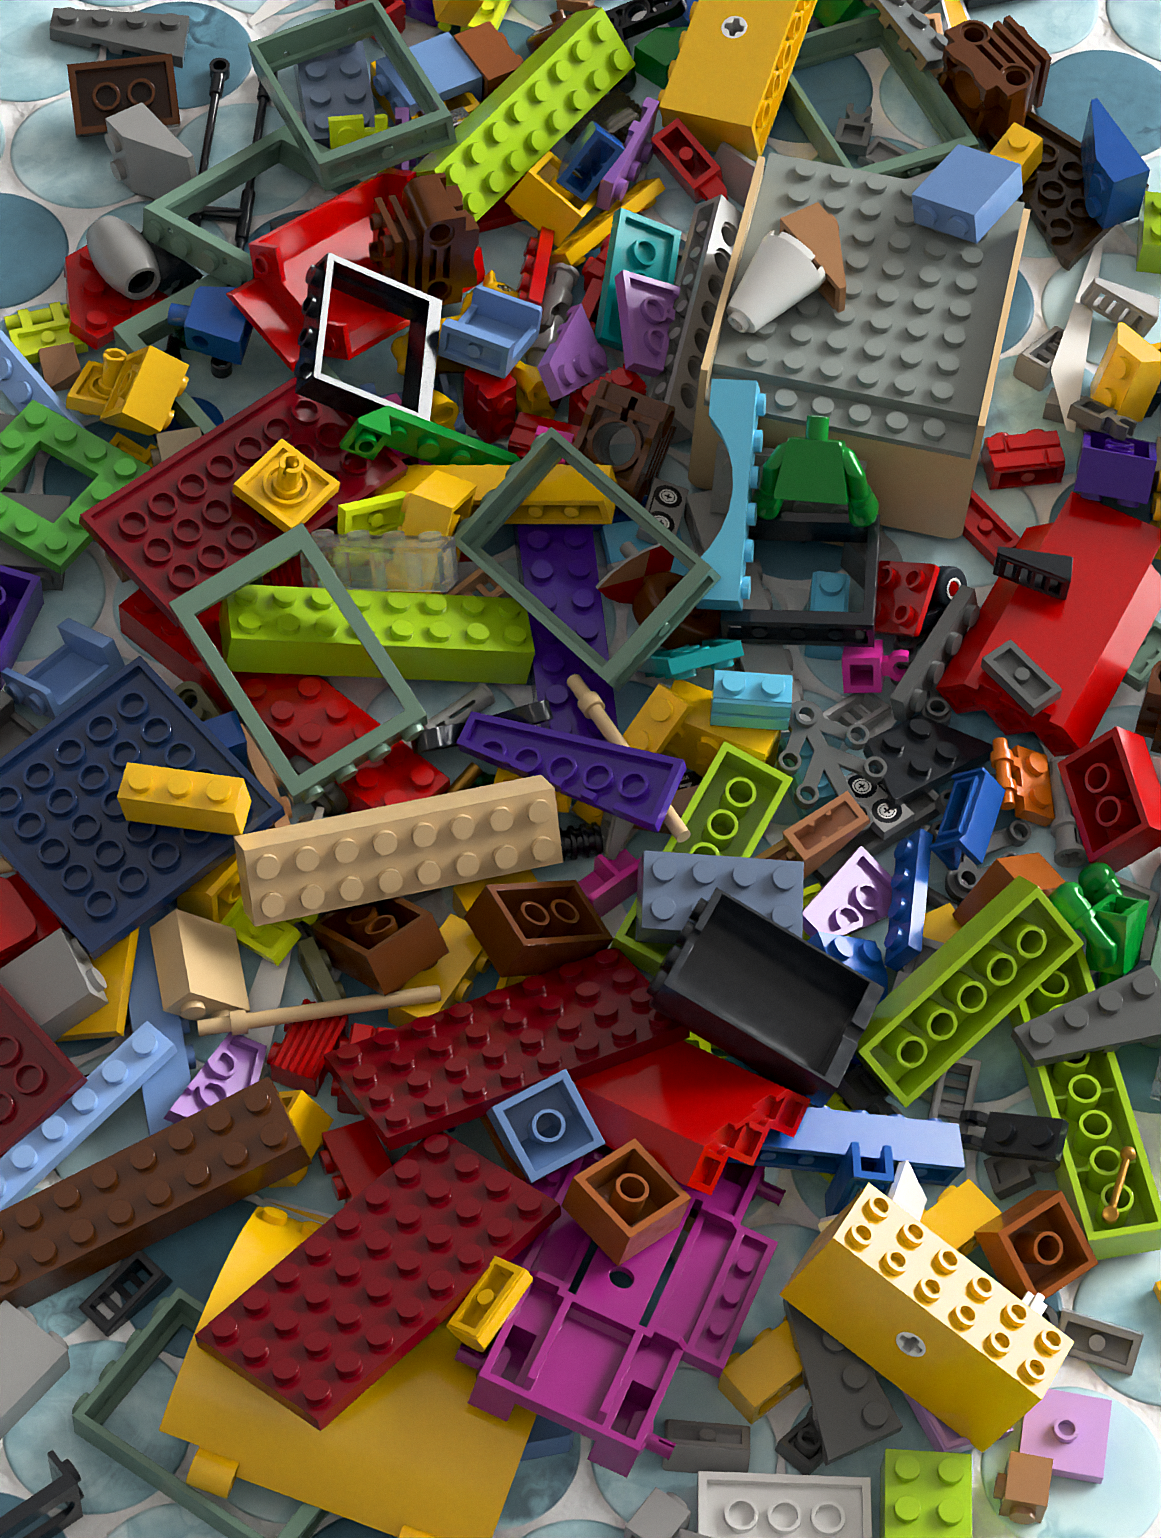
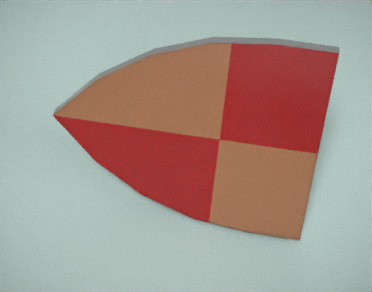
(629, 575)

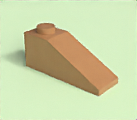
(821, 235)

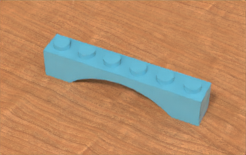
(734, 417)

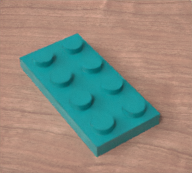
(640, 248)
(683, 661)

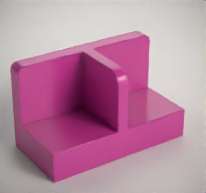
(611, 881)

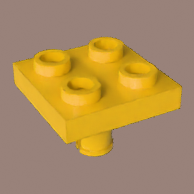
(95, 383)
(285, 486)

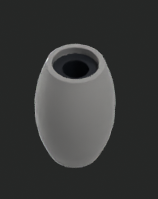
(123, 257)

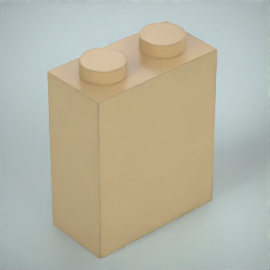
(198, 967)

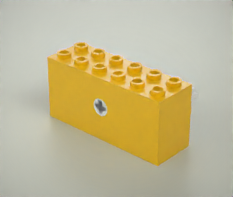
(734, 70)
(928, 1318)

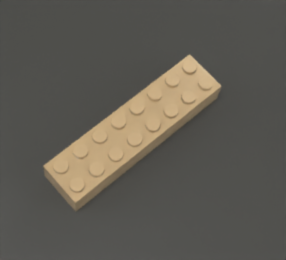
(398, 849)

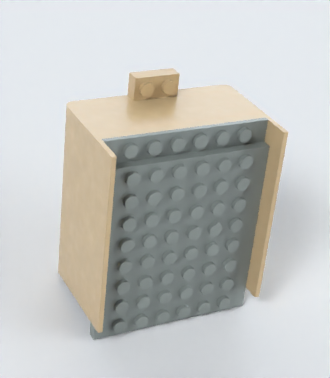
(896, 370)

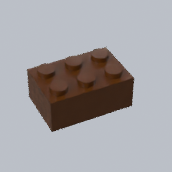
(115, 85)
(536, 926)
(381, 942)

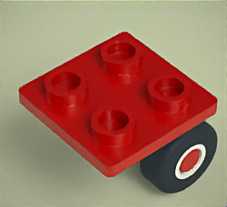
(906, 593)

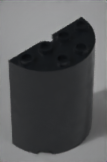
(765, 996)

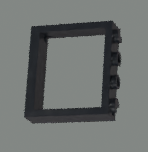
(389, 295)
(811, 627)

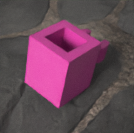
(867, 666)

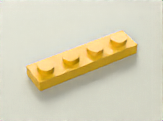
(592, 234)
(649, 732)

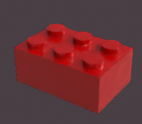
(1114, 798)

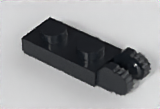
(1016, 1135)

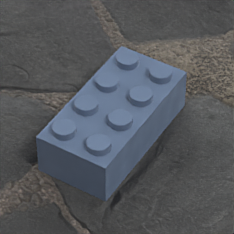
(334, 87)
(674, 882)

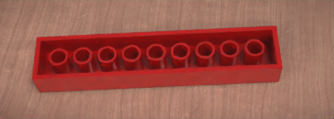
(298, 709)

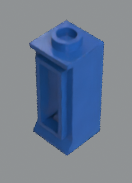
(968, 818)
(851, 1178)

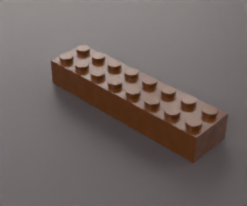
(147, 1193)

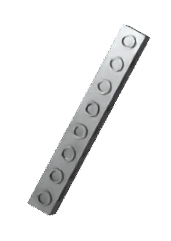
(701, 284)

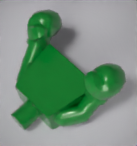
(815, 471)
(1111, 927)

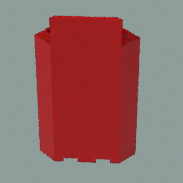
(284, 255)
(1075, 641)
(690, 1110)

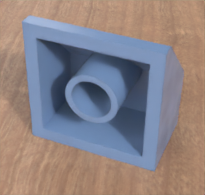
(545, 1126)

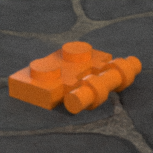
(1026, 781)

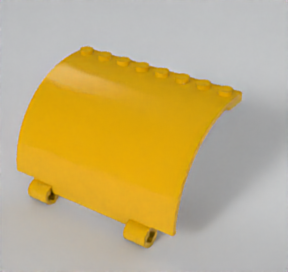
(395, 1459)

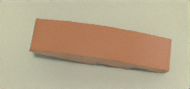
(820, 834)

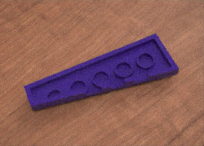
(595, 772)

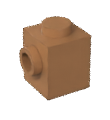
(1024, 1487)

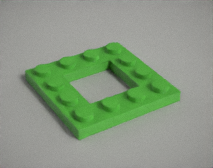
(111, 469)

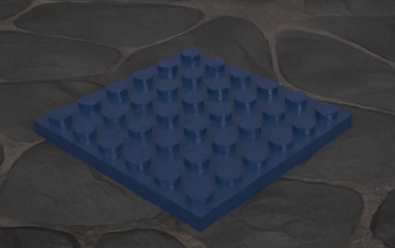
(65, 819)

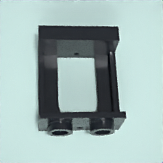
(61, 1490)

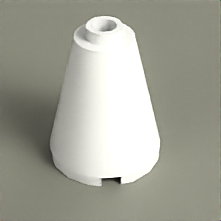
(773, 282)

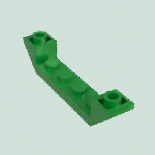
(419, 439)

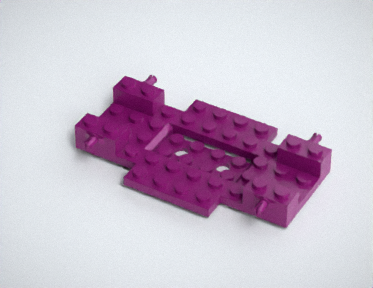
(586, 1354)

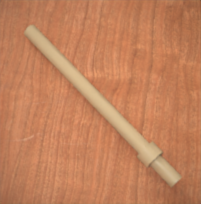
(593, 708)
(239, 1021)

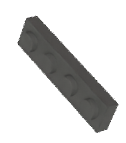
(931, 659)

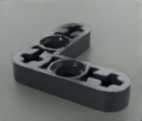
(622, 21)
(447, 736)

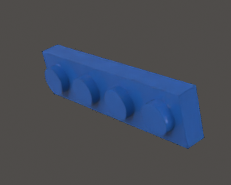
(908, 899)

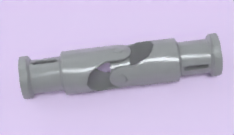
(555, 305)

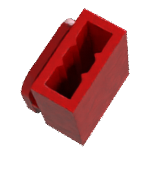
(22, 919)

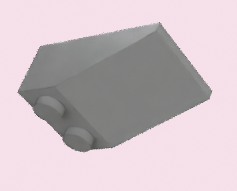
(147, 153)

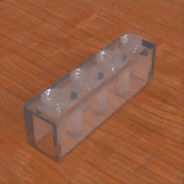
(386, 561)

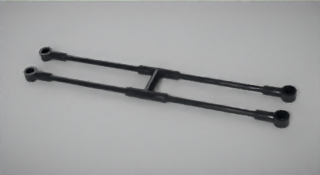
(244, 213)

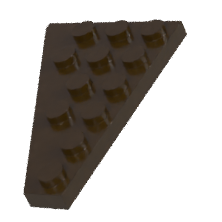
(1057, 194)

